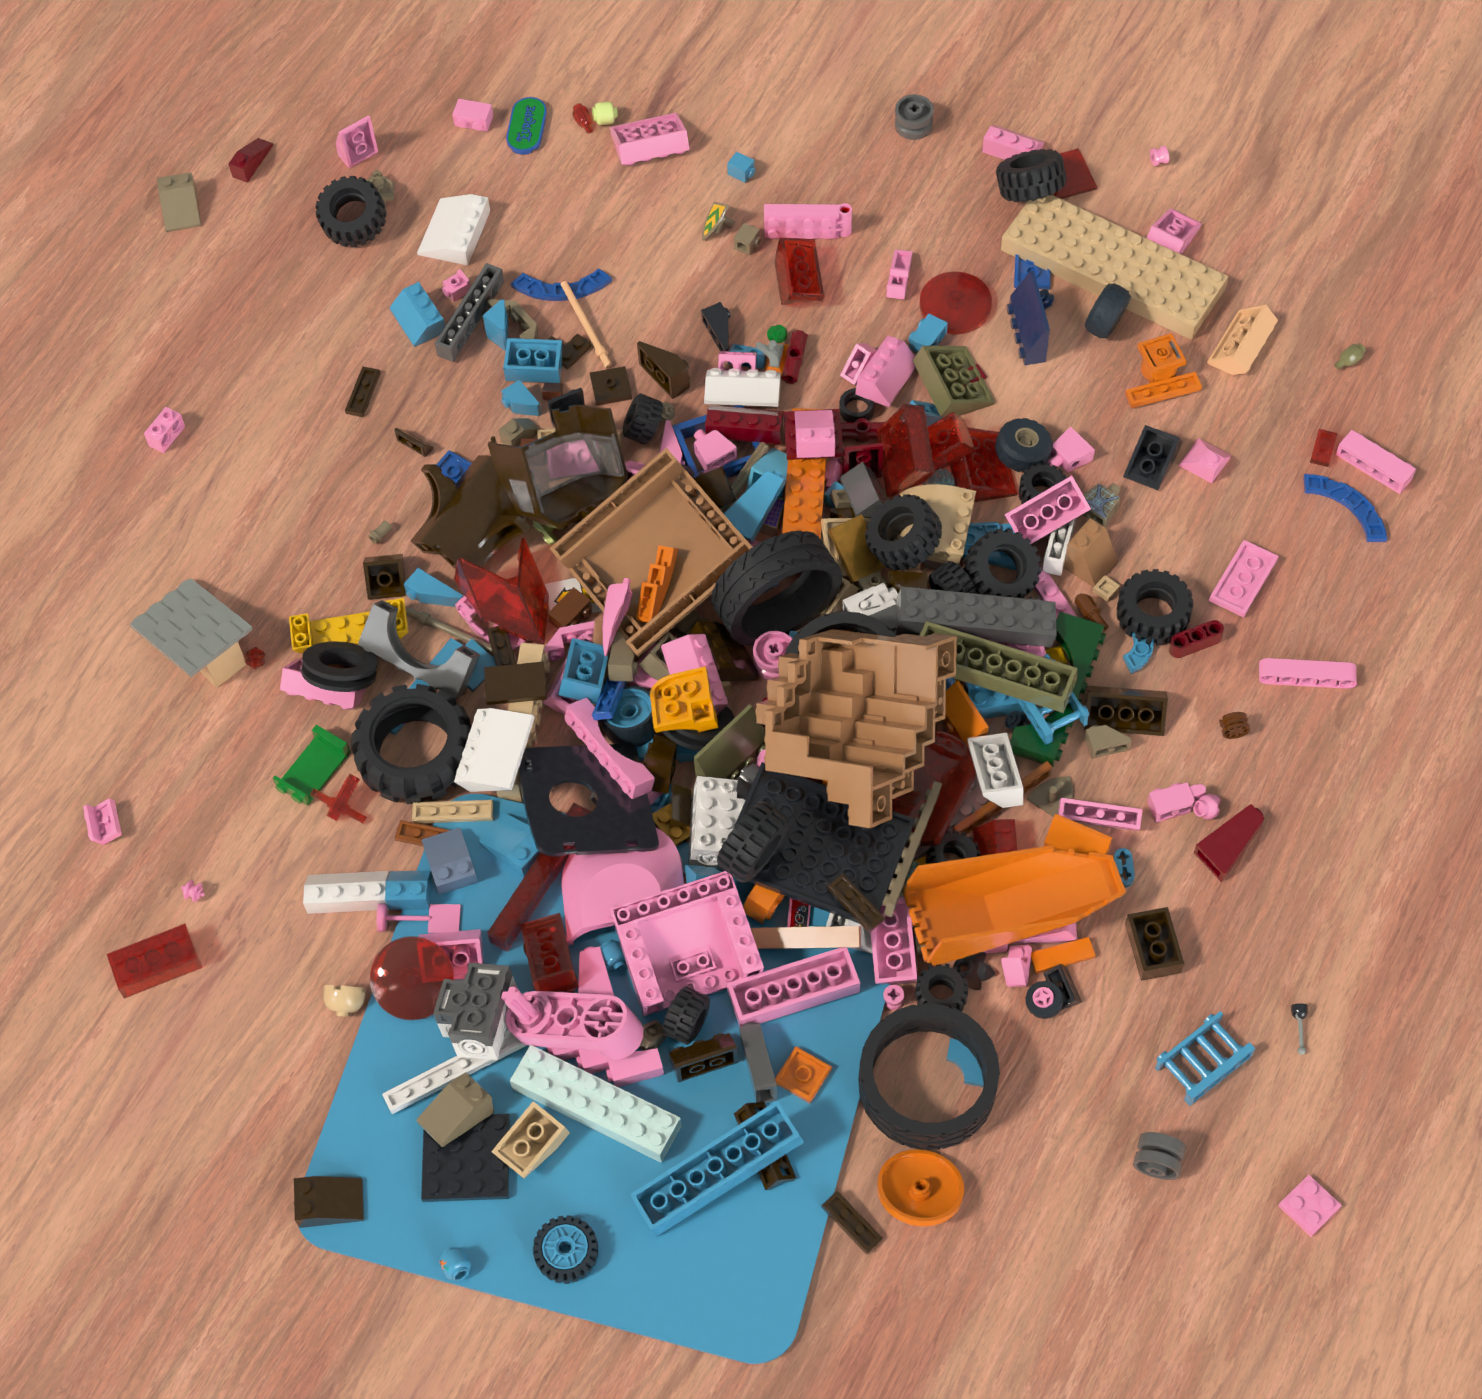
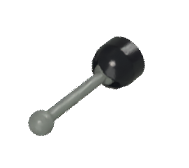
(1300, 1012)

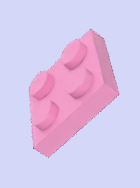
(1309, 1205)

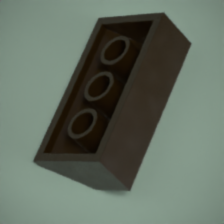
(1127, 709)

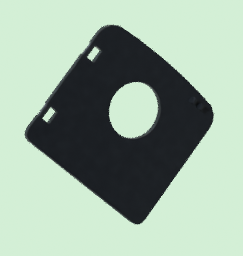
(605, 829)

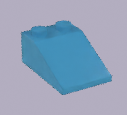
(583, 671)
(512, 844)

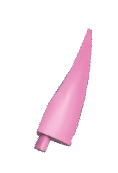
(616, 607)

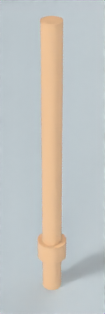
(600, 350)

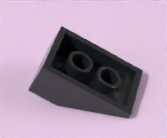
(1152, 457)

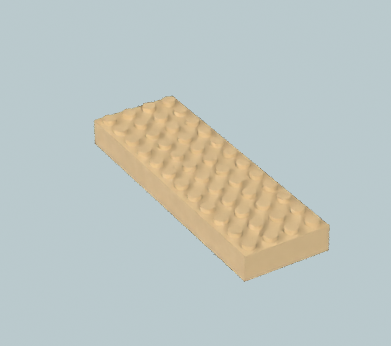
(1098, 253)

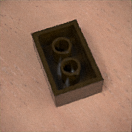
(1154, 943)

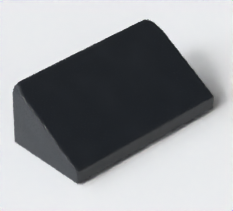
(1061, 977)

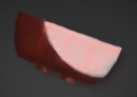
(798, 271)

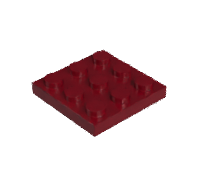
(790, 435)

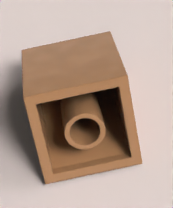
(1090, 553)

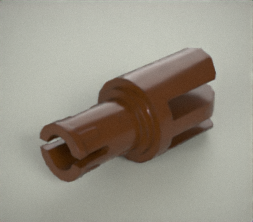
(1090, 609)

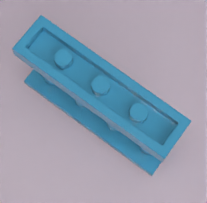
(1045, 729)
(1209, 1078)

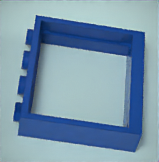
(688, 429)

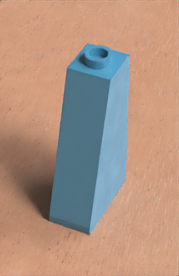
(755, 504)

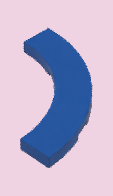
(554, 292)
(1352, 500)

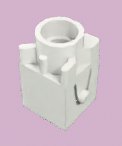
(871, 600)

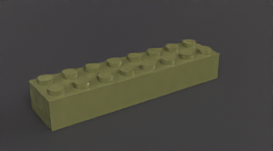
(1010, 670)

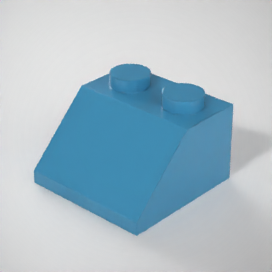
(408, 890)

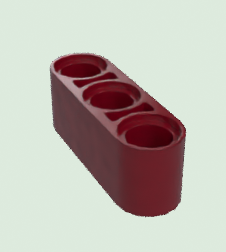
(1190, 645)

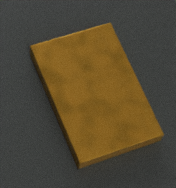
(852, 548)

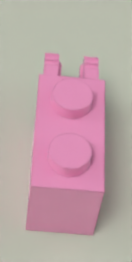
(1174, 801)

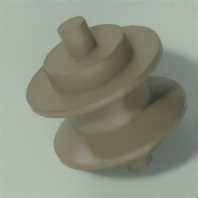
(668, 412)

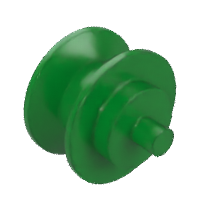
(777, 333)

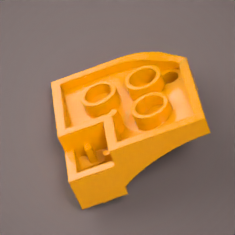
(684, 702)

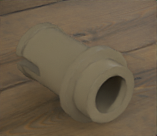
(377, 535)

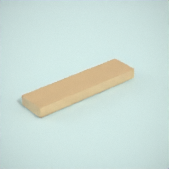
(452, 811)

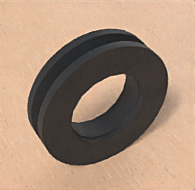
(335, 679)
(698, 740)

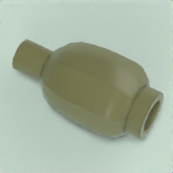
(1350, 356)

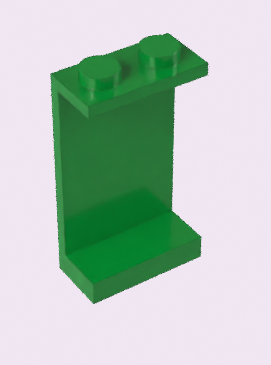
(313, 766)

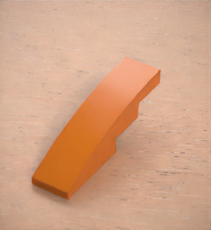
(657, 584)

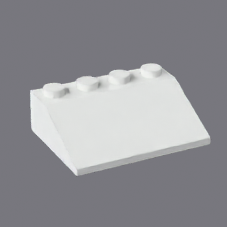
(455, 228)
(493, 750)

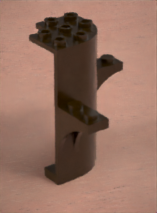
(470, 516)

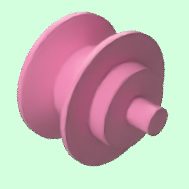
(193, 891)

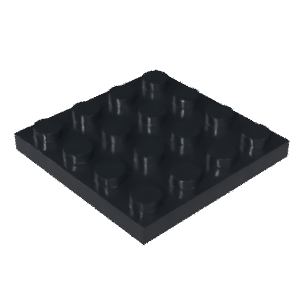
(466, 1165)

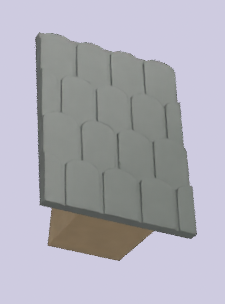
(195, 632)

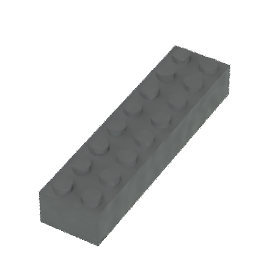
(979, 615)

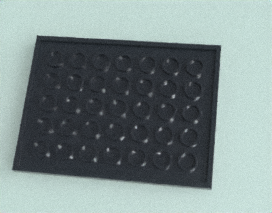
(824, 844)

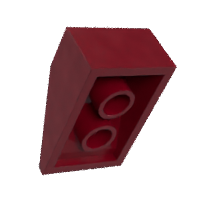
(869, 454)

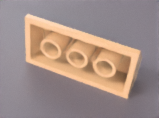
(1243, 340)

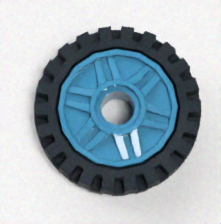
(570, 1265)

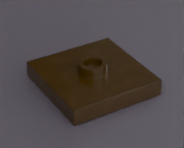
(610, 385)

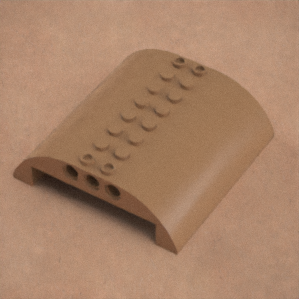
(623, 537)

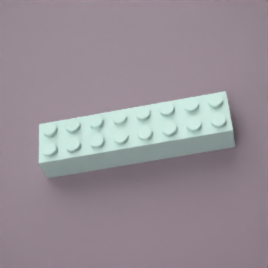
(596, 1103)

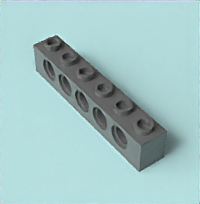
(469, 312)

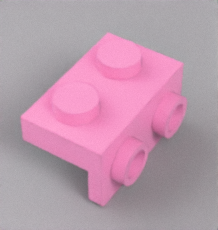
(102, 822)

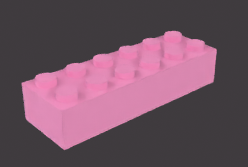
(793, 987)

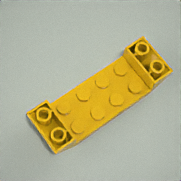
(341, 628)

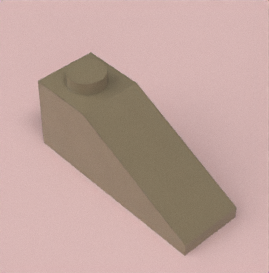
(621, 660)

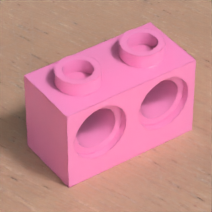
(737, 359)
(164, 430)

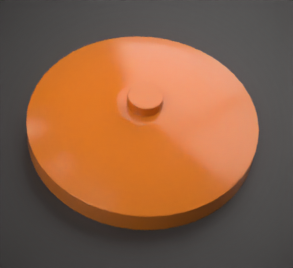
(920, 1187)

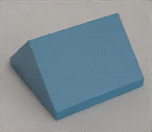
(497, 324)

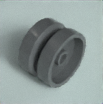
(914, 117)
(1159, 1155)

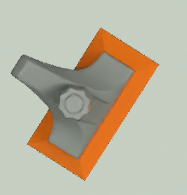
(776, 355)

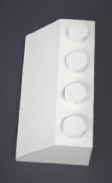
(742, 387)
(996, 769)
(345, 892)

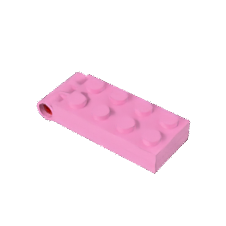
(807, 221)

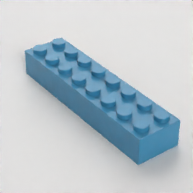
(716, 1168)

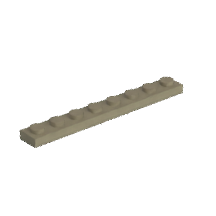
(908, 854)

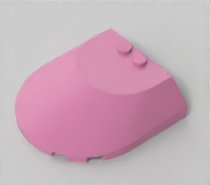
(608, 880)

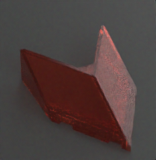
(513, 603)

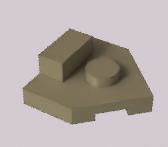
(384, 186)

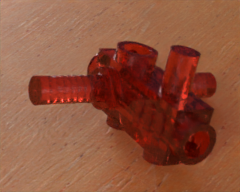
(338, 805)

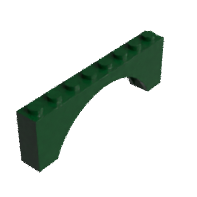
(1080, 642)

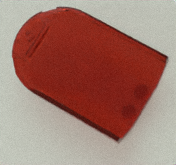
(948, 763)

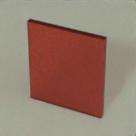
(1078, 175)

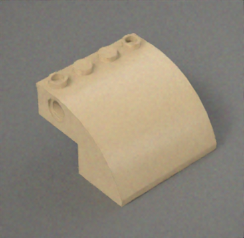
(954, 509)

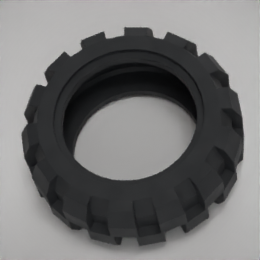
(399, 708)

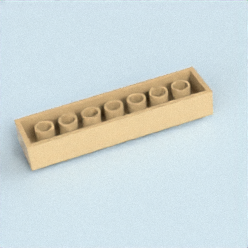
(527, 654)

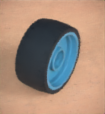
(632, 719)

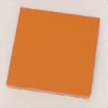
(803, 1074)

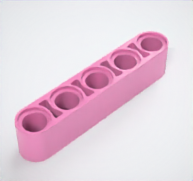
(1307, 673)

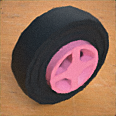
(1040, 993)

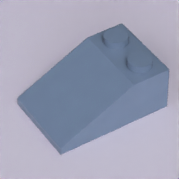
(449, 861)

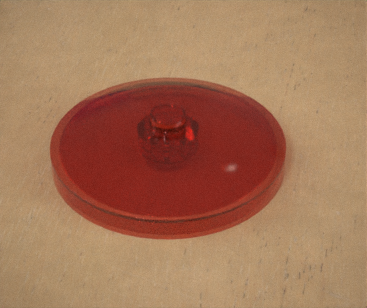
(958, 300)
(410, 977)

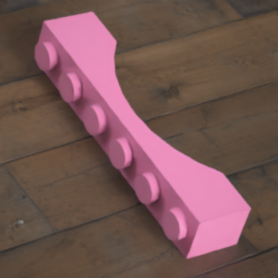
(630, 775)

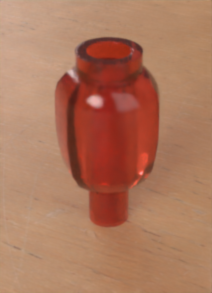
(582, 117)

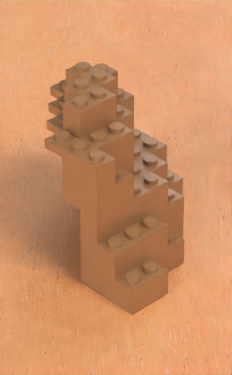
(857, 714)

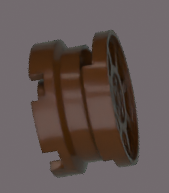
(1234, 724)

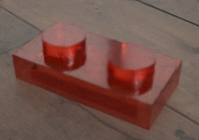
(1323, 447)

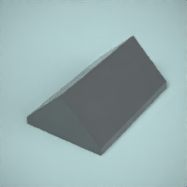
(863, 490)

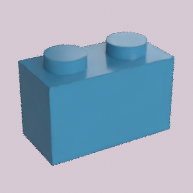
(929, 333)

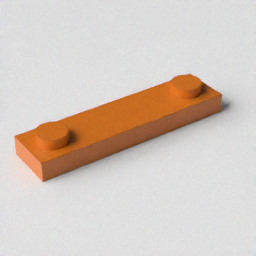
(1163, 390)

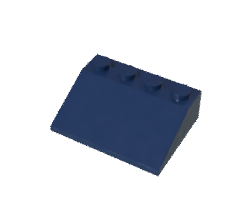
(1029, 321)

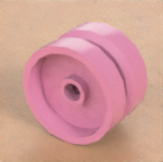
(767, 652)

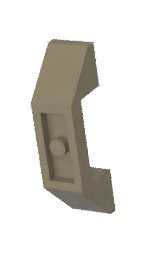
(518, 315)

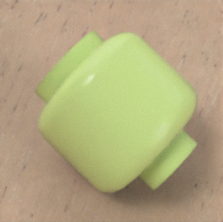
(604, 113)

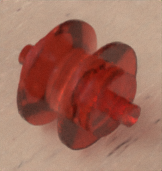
(255, 658)

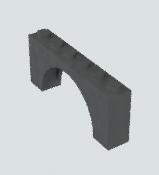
(382, 639)

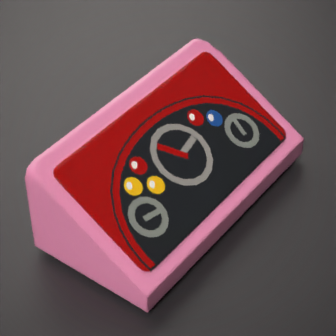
(798, 914)

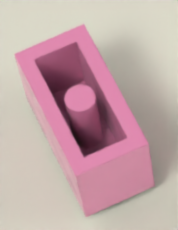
(472, 115)

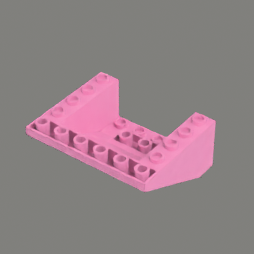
(687, 939)

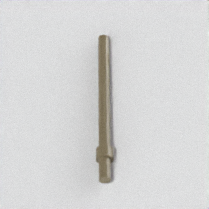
(425, 619)

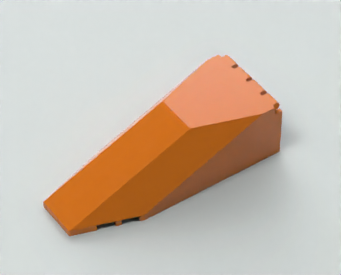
(1005, 898)

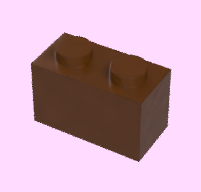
(570, 609)

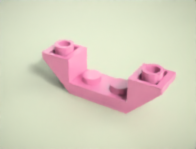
(564, 635)

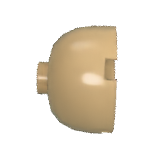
(343, 999)

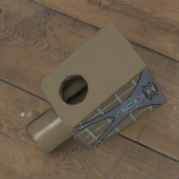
(1102, 502)

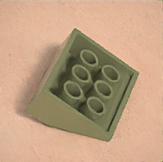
(939, 371)
(732, 748)

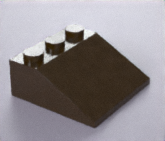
(729, 656)

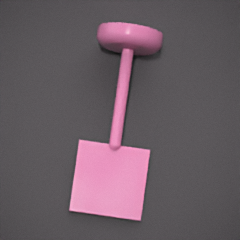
(441, 918)

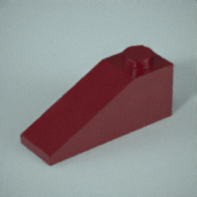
(249, 159)

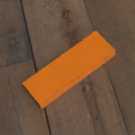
(1064, 954)

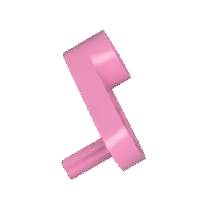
(598, 1021)

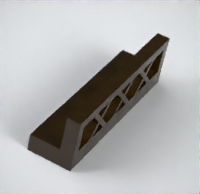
(771, 1174)

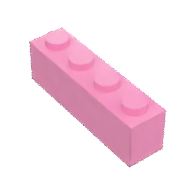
(1375, 461)
(1100, 814)

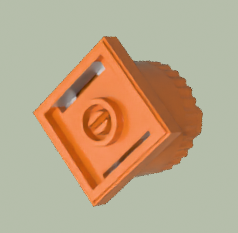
(1160, 358)

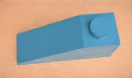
(430, 590)

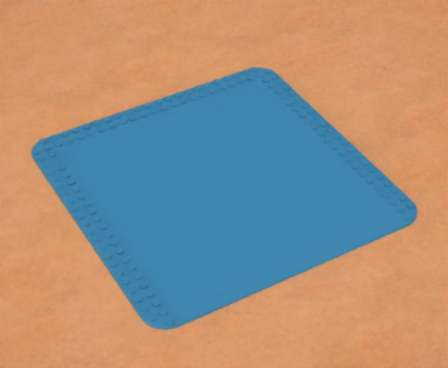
(715, 1281)

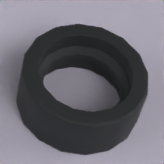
(849, 416)

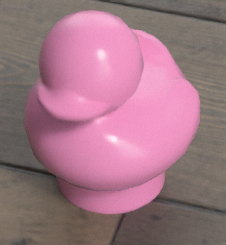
(1207, 806)

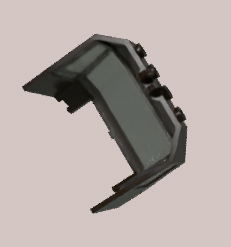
(566, 471)

